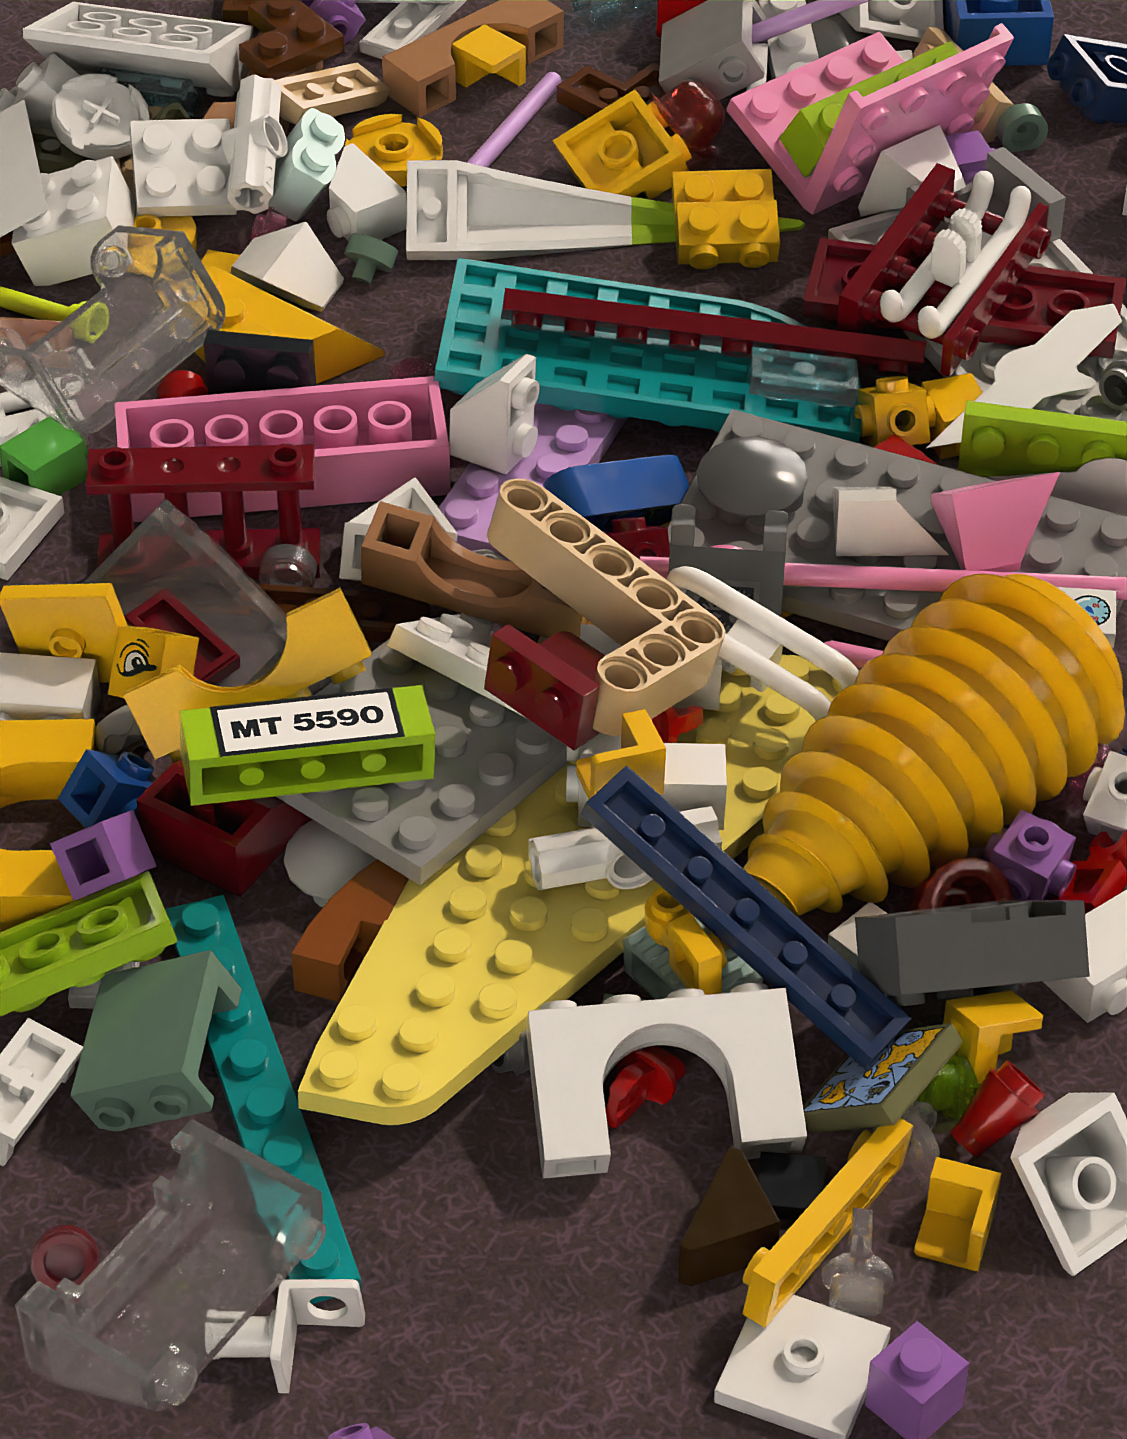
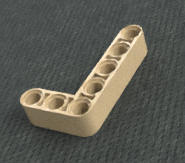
(662, 632)

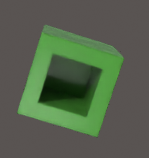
(45, 457)

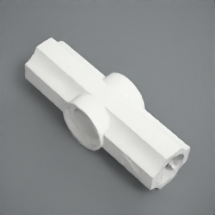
(254, 144)
(590, 856)

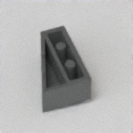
(972, 948)

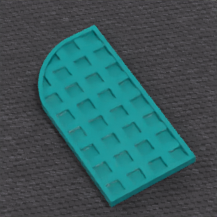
(608, 374)

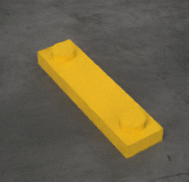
(780, 1272)

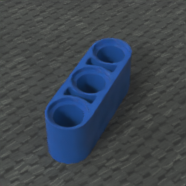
(622, 489)

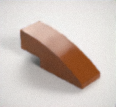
(344, 931)

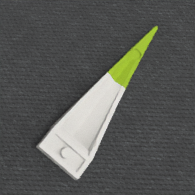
(498, 214)

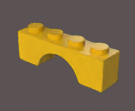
(319, 644)

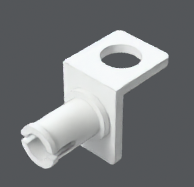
(276, 1334)

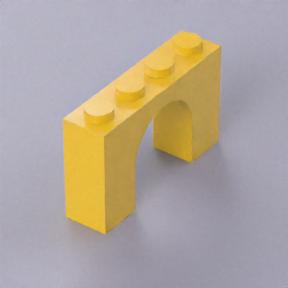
(36, 766)

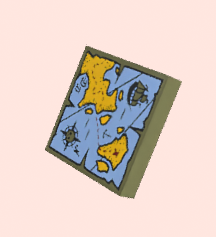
(887, 1087)

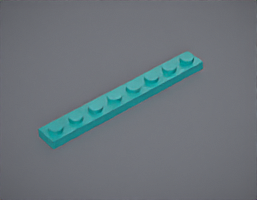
(258, 1082)

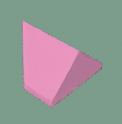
(993, 520)

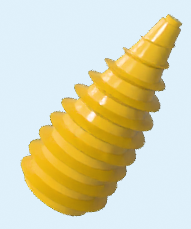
(940, 743)

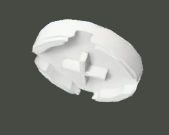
(95, 115)

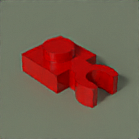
(1101, 874)

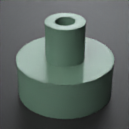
(1021, 128)
(369, 255)

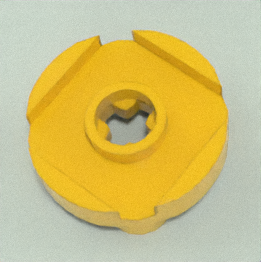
(409, 141)

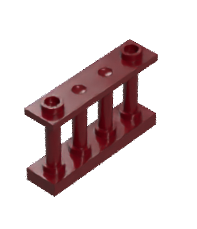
(914, 234)
(210, 469)

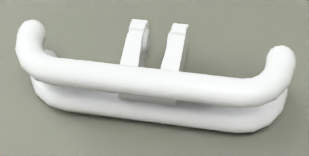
(958, 259)
(758, 641)

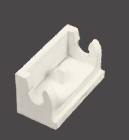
(29, 1075)

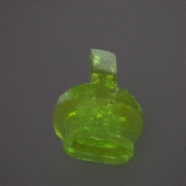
(952, 1088)

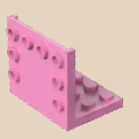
(935, 96)

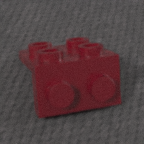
(546, 681)

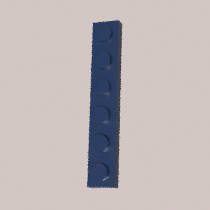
(745, 916)

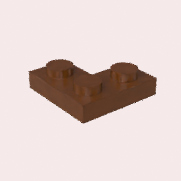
(290, 38)
(592, 90)

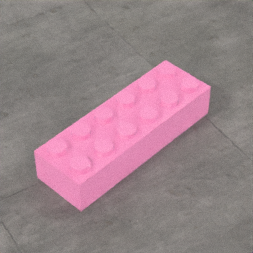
(363, 433)

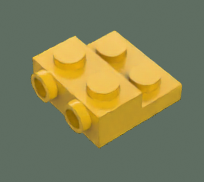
(624, 149)
(725, 218)

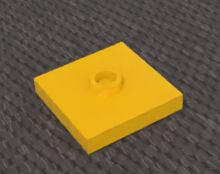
(65, 621)

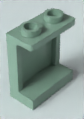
(150, 1041)

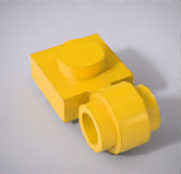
(693, 954)

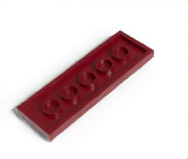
(1024, 317)

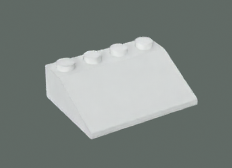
(144, 42)

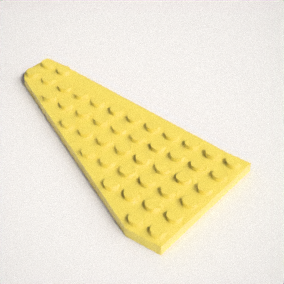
(484, 946)

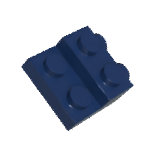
(1092, 76)

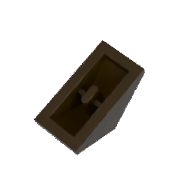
(728, 1225)

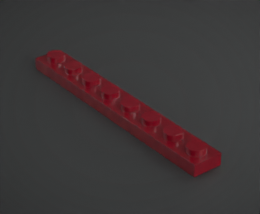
(689, 329)

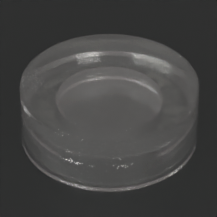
(288, 566)

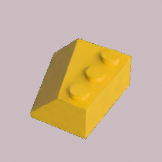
(262, 313)

